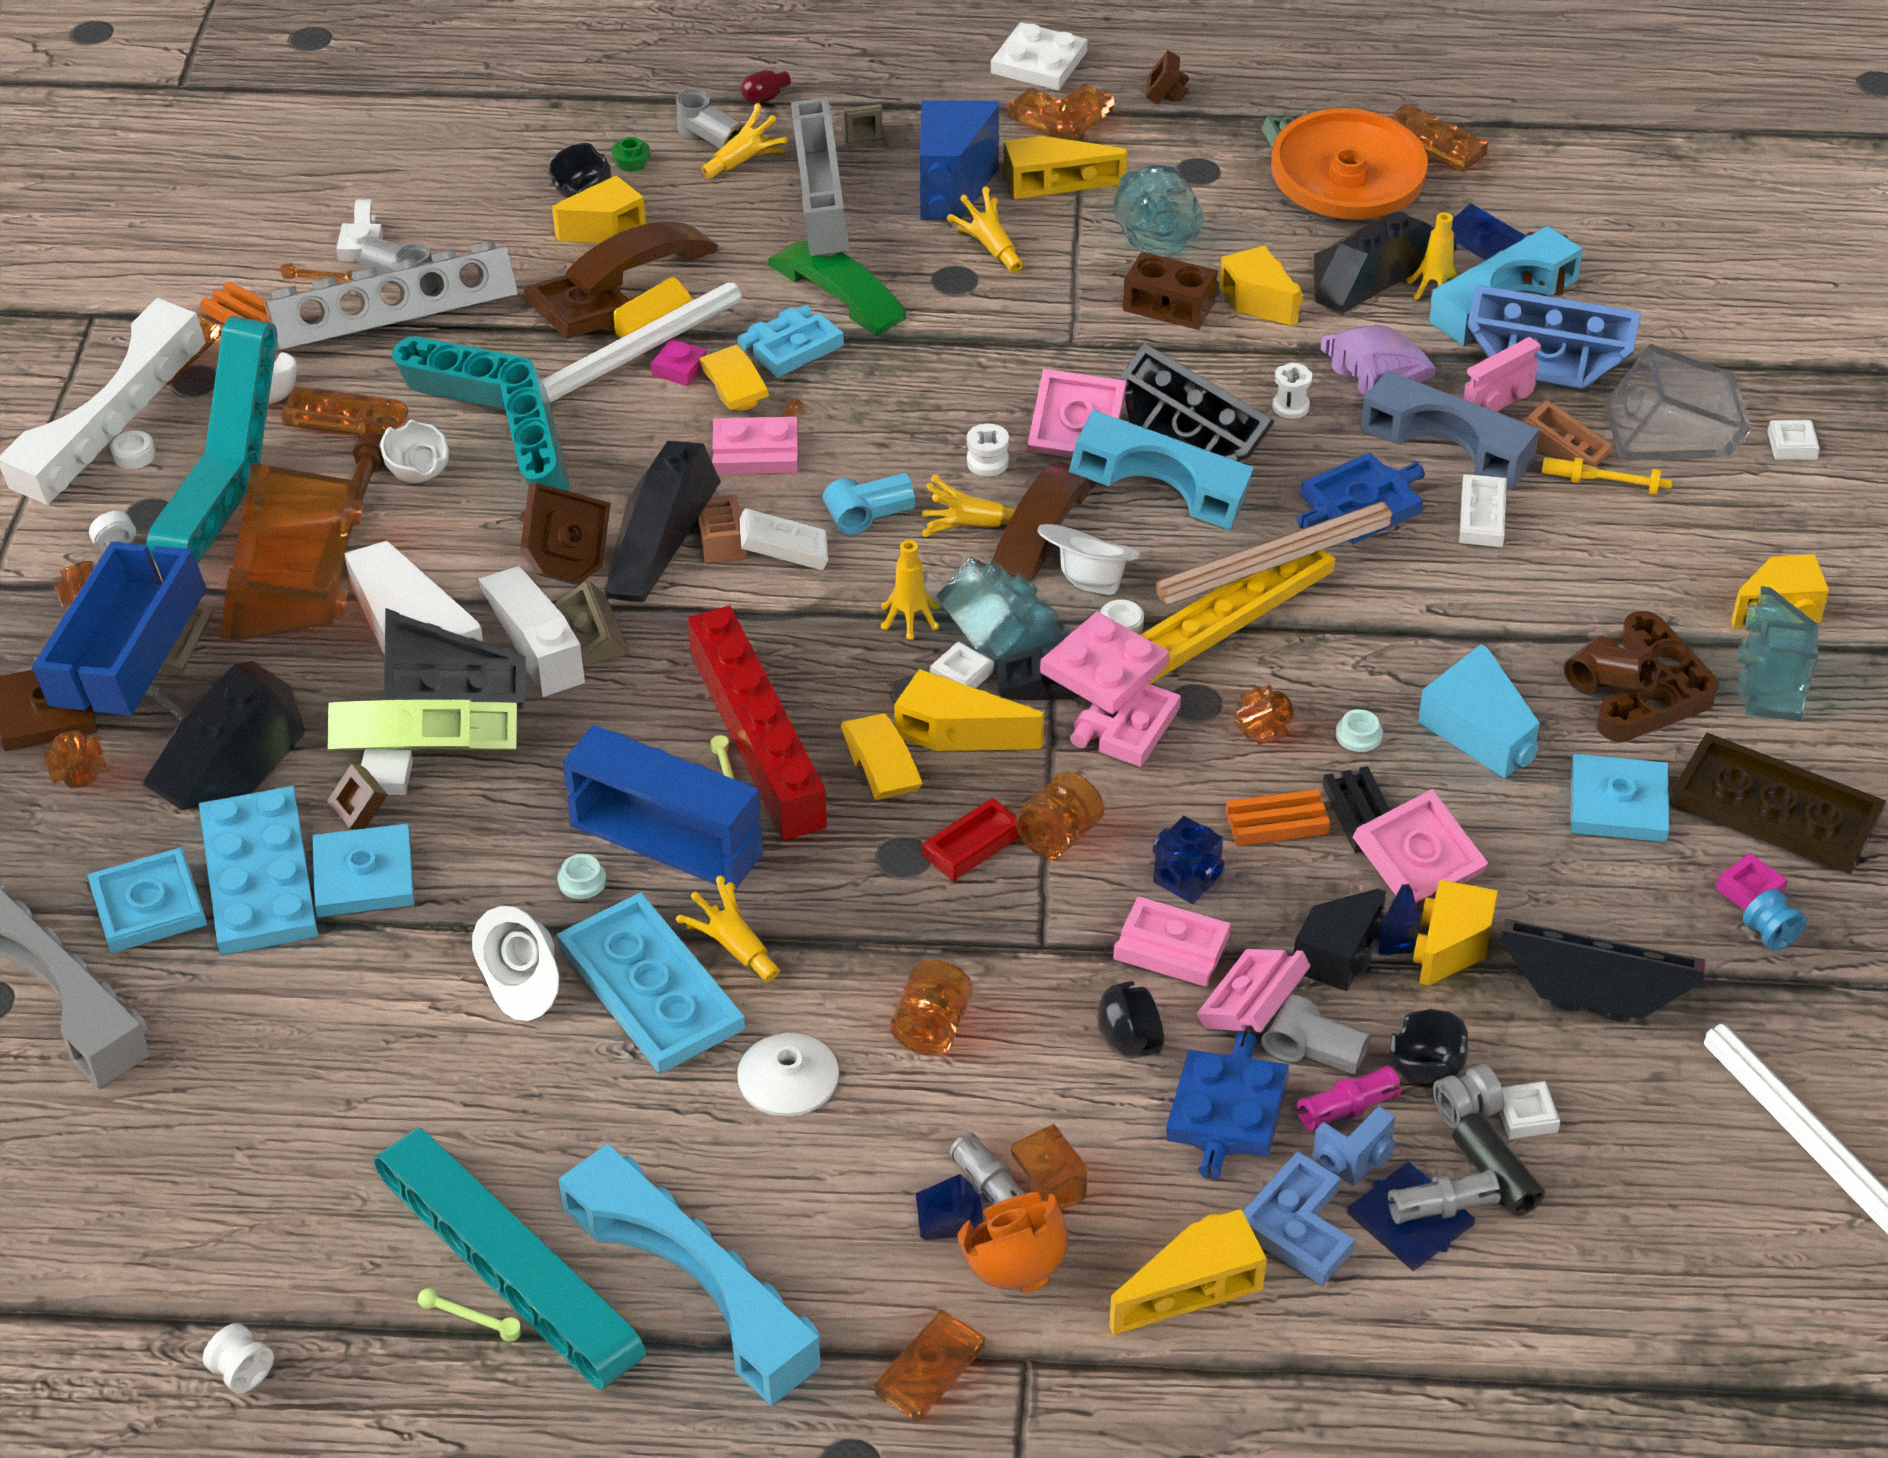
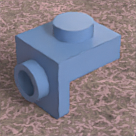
(1356, 1154)

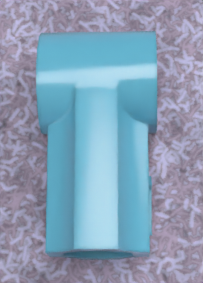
(857, 505)

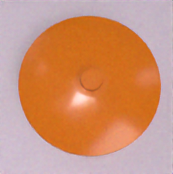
(1349, 163)

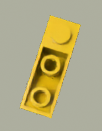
(962, 718)

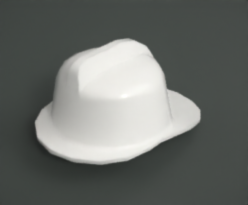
(1088, 560)
(516, 962)

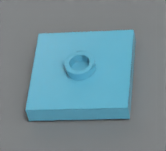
(1619, 798)
(362, 870)
(146, 900)

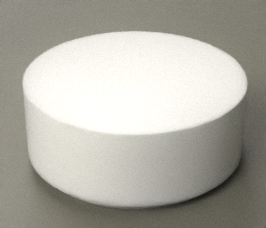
(132, 449)
(113, 527)
(1125, 613)

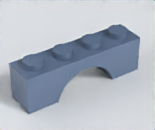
(1408, 409)

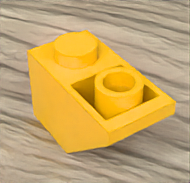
(599, 212)
(1260, 286)
(1794, 578)
(1457, 932)

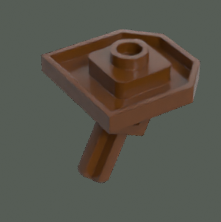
(564, 533)

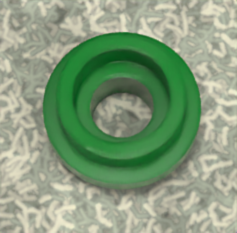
(631, 154)

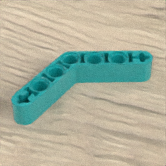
(492, 381)
(232, 443)

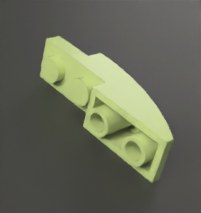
(422, 725)

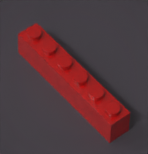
(757, 723)

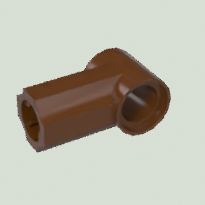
(1610, 666)

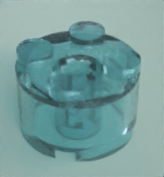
(1157, 210)

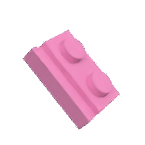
(1504, 376)
(755, 445)
(1172, 941)
(1253, 990)

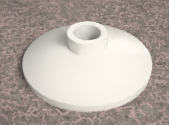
(784, 1088)

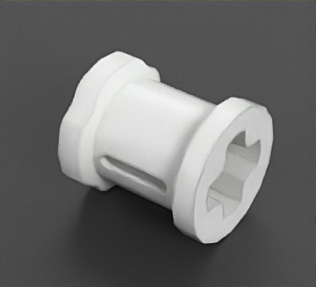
(1289, 390)

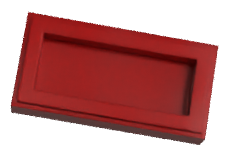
(971, 839)

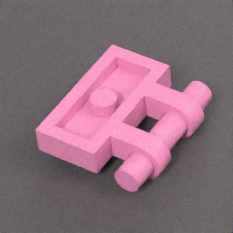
(1134, 728)

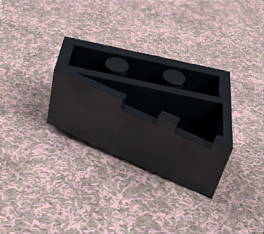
(442, 665)

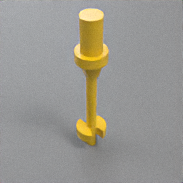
(1577, 470)

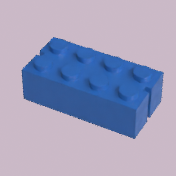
(120, 628)
(663, 806)

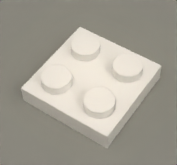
(1039, 56)

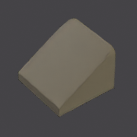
(862, 123)

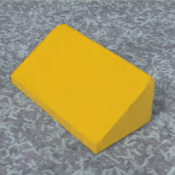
(650, 306)

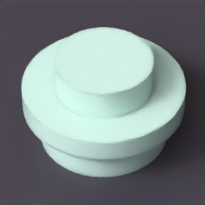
(1359, 731)
(581, 877)

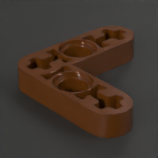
(1671, 686)

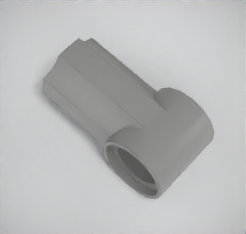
(701, 120)
(382, 253)
(1301, 1032)

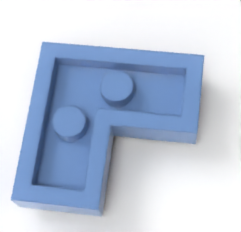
(1288, 1222)

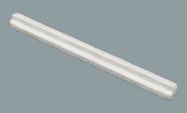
(641, 340)
(1800, 1122)

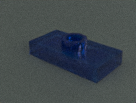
(1483, 232)

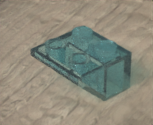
(999, 610)
(1776, 657)

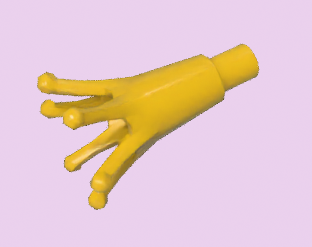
(744, 146)
(988, 230)
(1439, 256)
(962, 510)
(909, 590)
(732, 931)

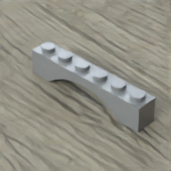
(819, 177)
(96, 1028)

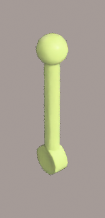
(720, 746)
(508, 1327)

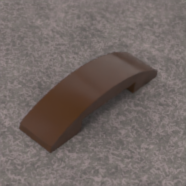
(604, 264)
(1045, 502)

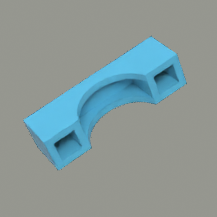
(1537, 253)
(1118, 449)

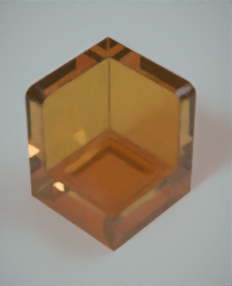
(1052, 1166)

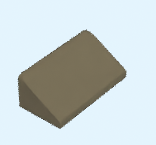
(593, 623)

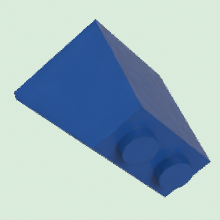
(956, 154)

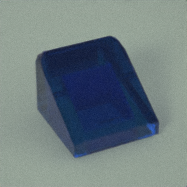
(1400, 924)
(947, 1208)

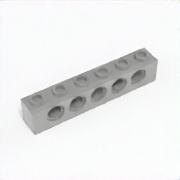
(494, 282)

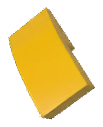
(734, 378)
(883, 754)

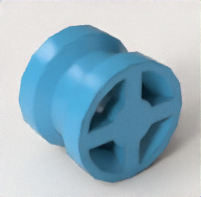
(1774, 919)

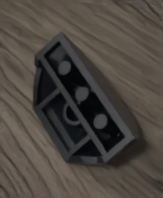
(1370, 260)
(1189, 407)
(228, 739)
(1599, 972)

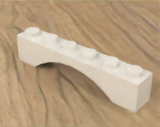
(52, 455)

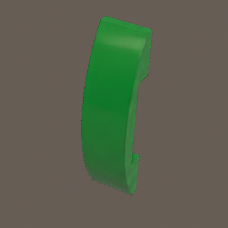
(868, 299)

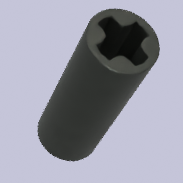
(1489, 1151)

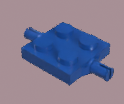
(1360, 485)
(1227, 1104)

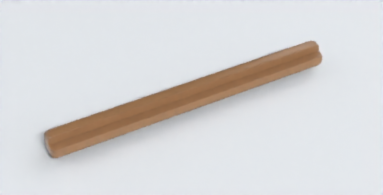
(1273, 553)

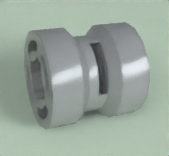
(1468, 1095)

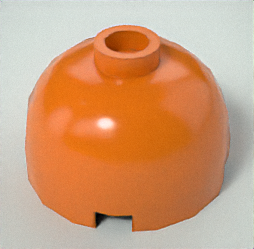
(1016, 1242)

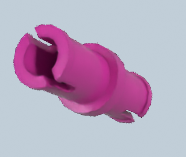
(1349, 1098)

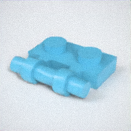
(791, 339)

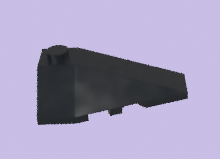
(660, 517)

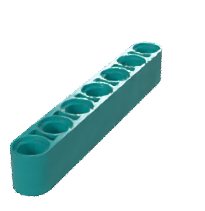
(510, 1259)

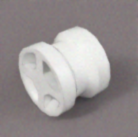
(987, 450)
(238, 1358)

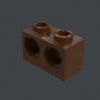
(1169, 290)

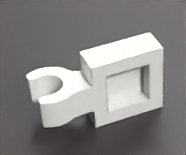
(353, 235)

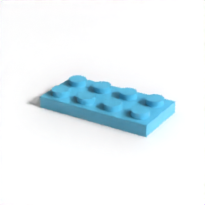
(257, 870)
(650, 982)

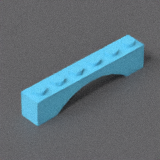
(622, 1207)

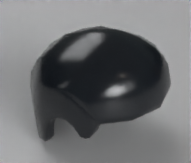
(578, 169)
(1130, 1021)
(1429, 1046)

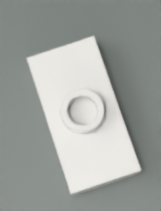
(1482, 510)
(783, 539)

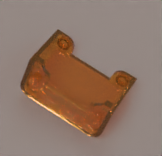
(289, 553)

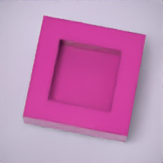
(678, 362)
(1748, 880)

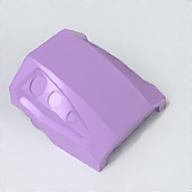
(1374, 350)

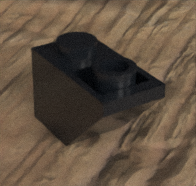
(1340, 937)

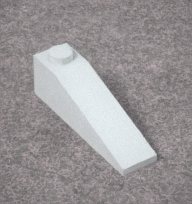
(535, 630)

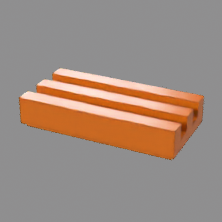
(237, 299)
(1276, 812)

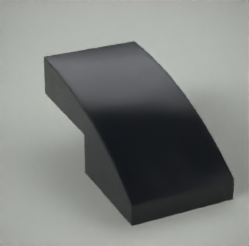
(1021, 678)

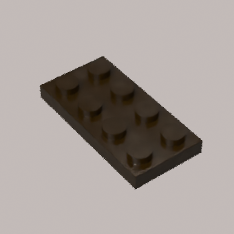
(1778, 802)

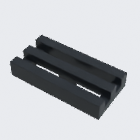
(1351, 783)

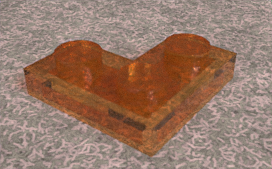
(1063, 117)

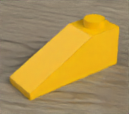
(1060, 165)
(1198, 1269)

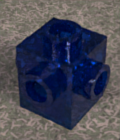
(1187, 859)

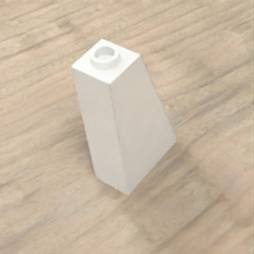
(388, 580)

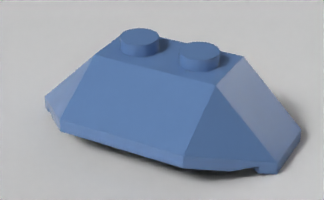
(1575, 337)

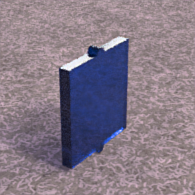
(1414, 1239)

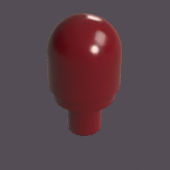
(764, 85)

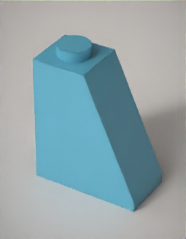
(1481, 713)

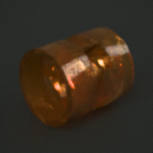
(1059, 815)
(931, 1007)

